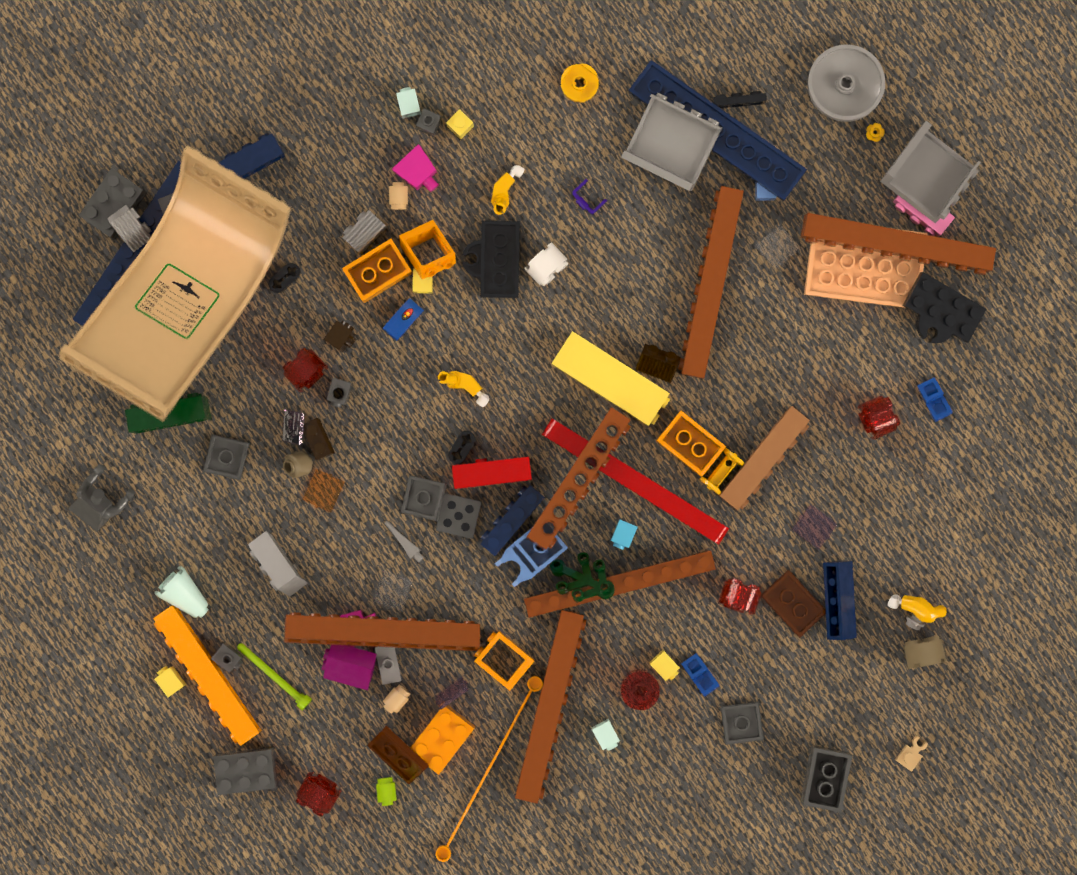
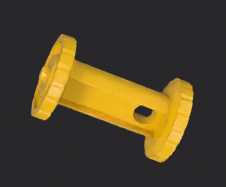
(721, 471)

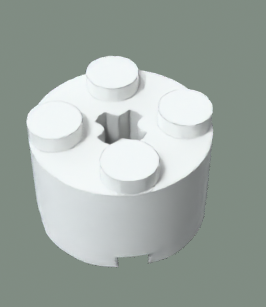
(546, 264)

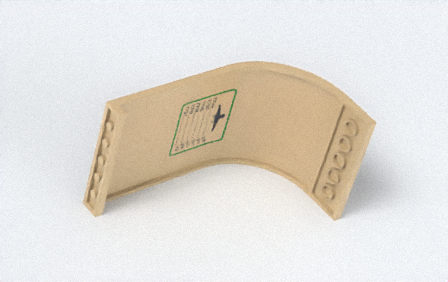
(182, 287)

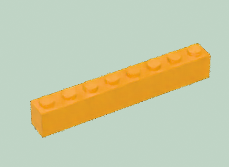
(207, 675)

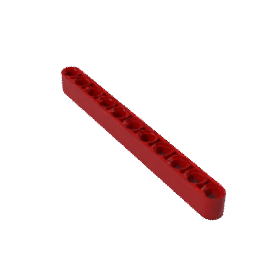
(640, 484)

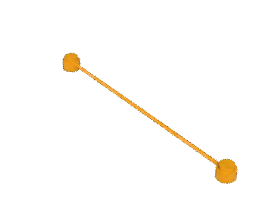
(443, 852)

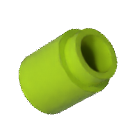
(386, 791)

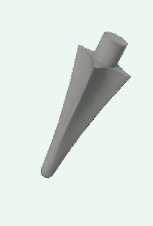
(411, 549)

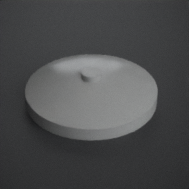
(846, 83)

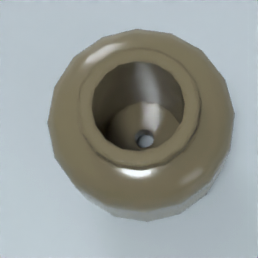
(297, 464)

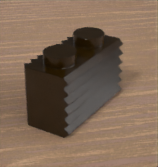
(658, 363)
(318, 439)

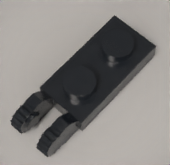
(738, 100)

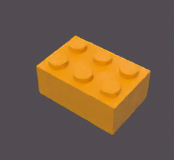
(377, 270)
(690, 443)
(442, 738)

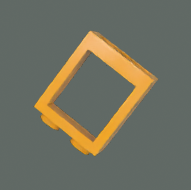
(421, 234)
(492, 639)

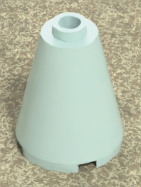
(183, 593)

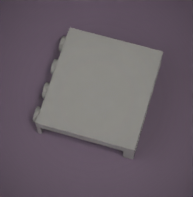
(672, 141)
(929, 174)

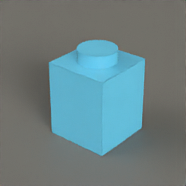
(623, 534)

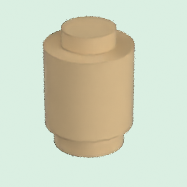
(398, 196)
(396, 699)

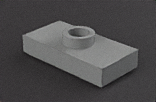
(388, 665)

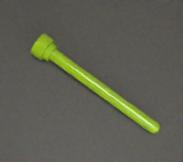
(301, 699)

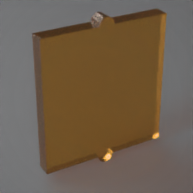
(323, 490)

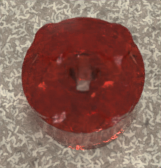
(304, 369)
(878, 417)
(740, 597)
(650, 692)
(318, 794)

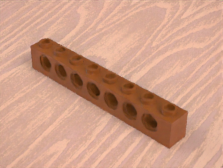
(612, 419)

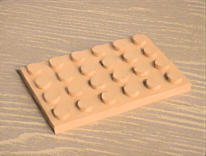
(859, 275)

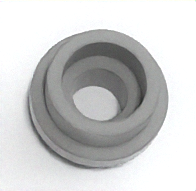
(914, 622)

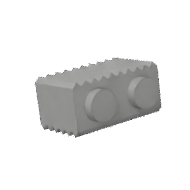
(129, 227)
(364, 231)

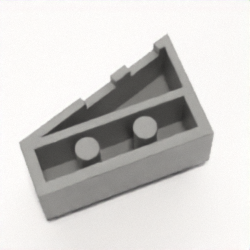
(276, 564)

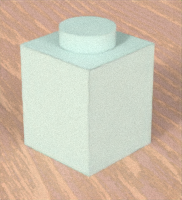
(408, 102)
(606, 735)

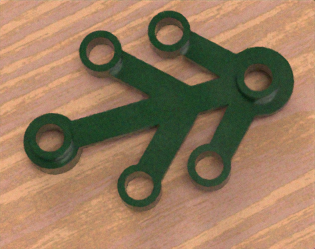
(584, 579)

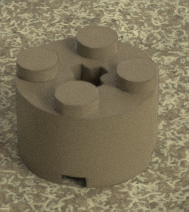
(925, 653)

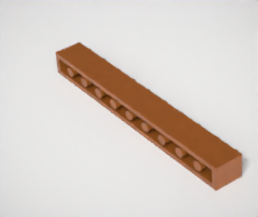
(898, 243)
(711, 283)
(626, 582)
(381, 632)
(549, 706)

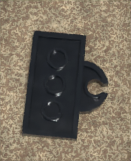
(496, 259)
(942, 310)

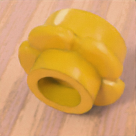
(875, 127)

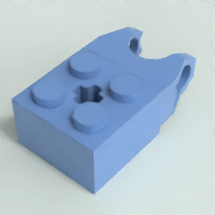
(529, 558)

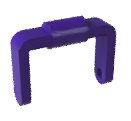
(582, 203)

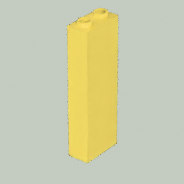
(611, 379)

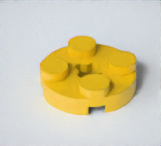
(577, 72)

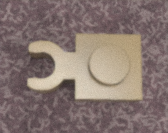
(910, 756)

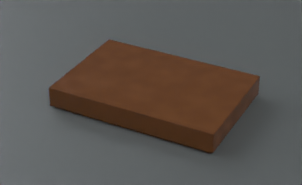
(793, 603)
(397, 755)

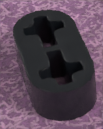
(287, 281)
(457, 445)

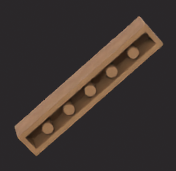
(764, 458)

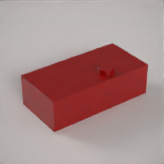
(491, 472)

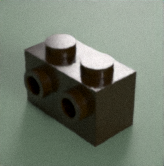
(341, 336)

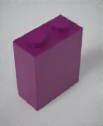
(349, 665)

